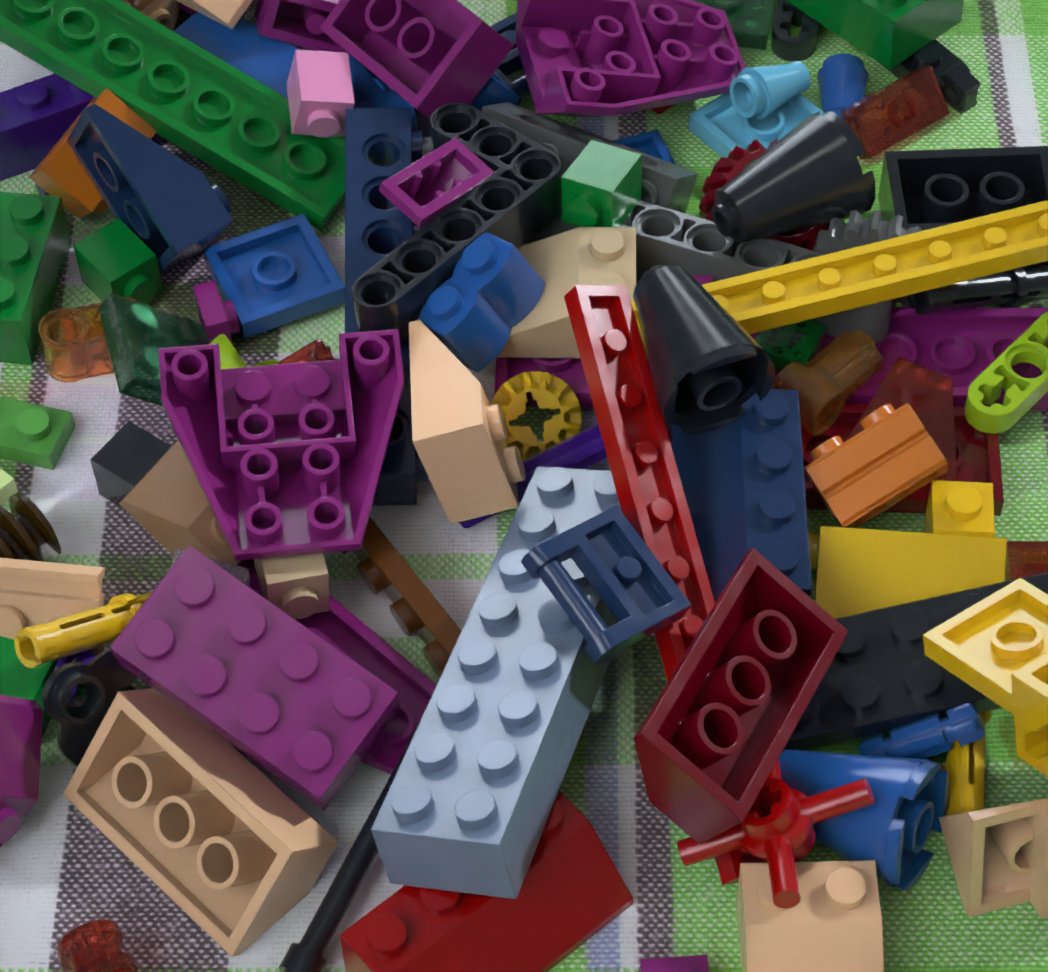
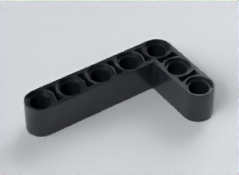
(509, 204)

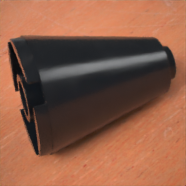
(797, 183)
(697, 352)

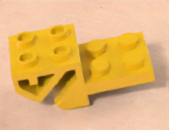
(1003, 655)

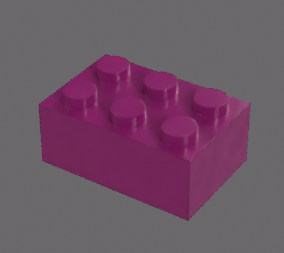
(420, 47)

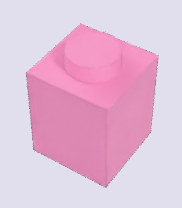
(319, 93)

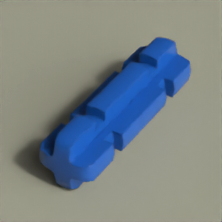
(928, 735)

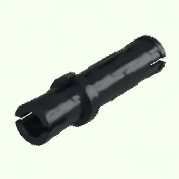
(1005, 289)

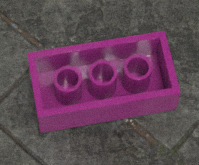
(256, 677)

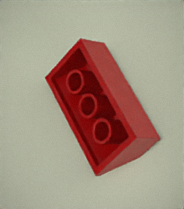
(561, 904)

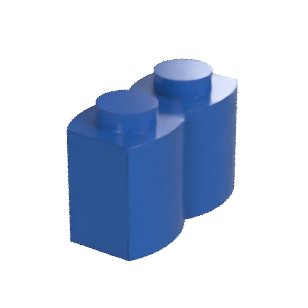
(482, 301)

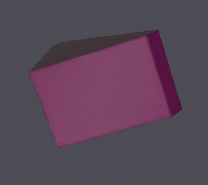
(435, 182)

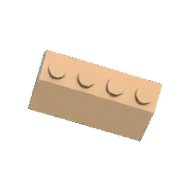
(198, 818)

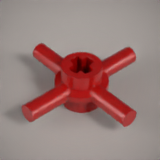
(780, 830)

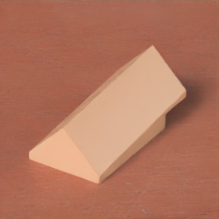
(1000, 856)

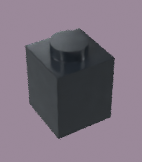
(126, 461)

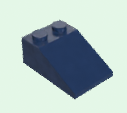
(150, 188)

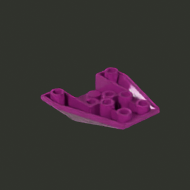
(623, 54)
(287, 446)

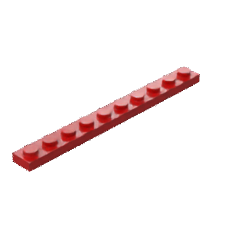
(643, 467)

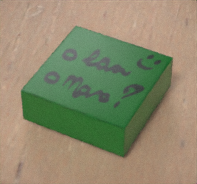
(792, 342)

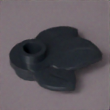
(84, 712)

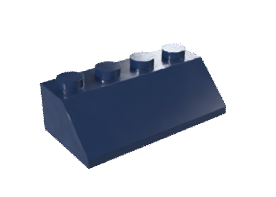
(748, 489)

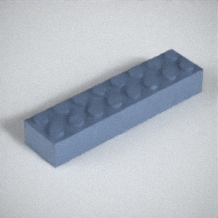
(501, 714)

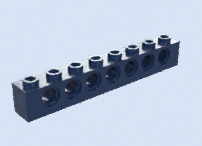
(377, 148)

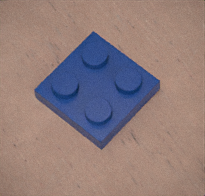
(275, 275)

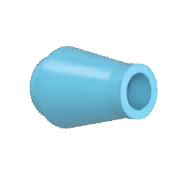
(766, 88)

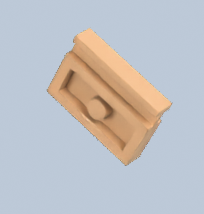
(45, 592)

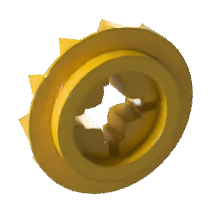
(549, 393)

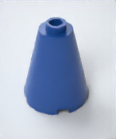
(892, 831)

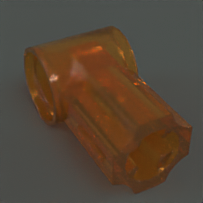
(830, 378)

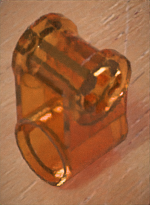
(75, 343)

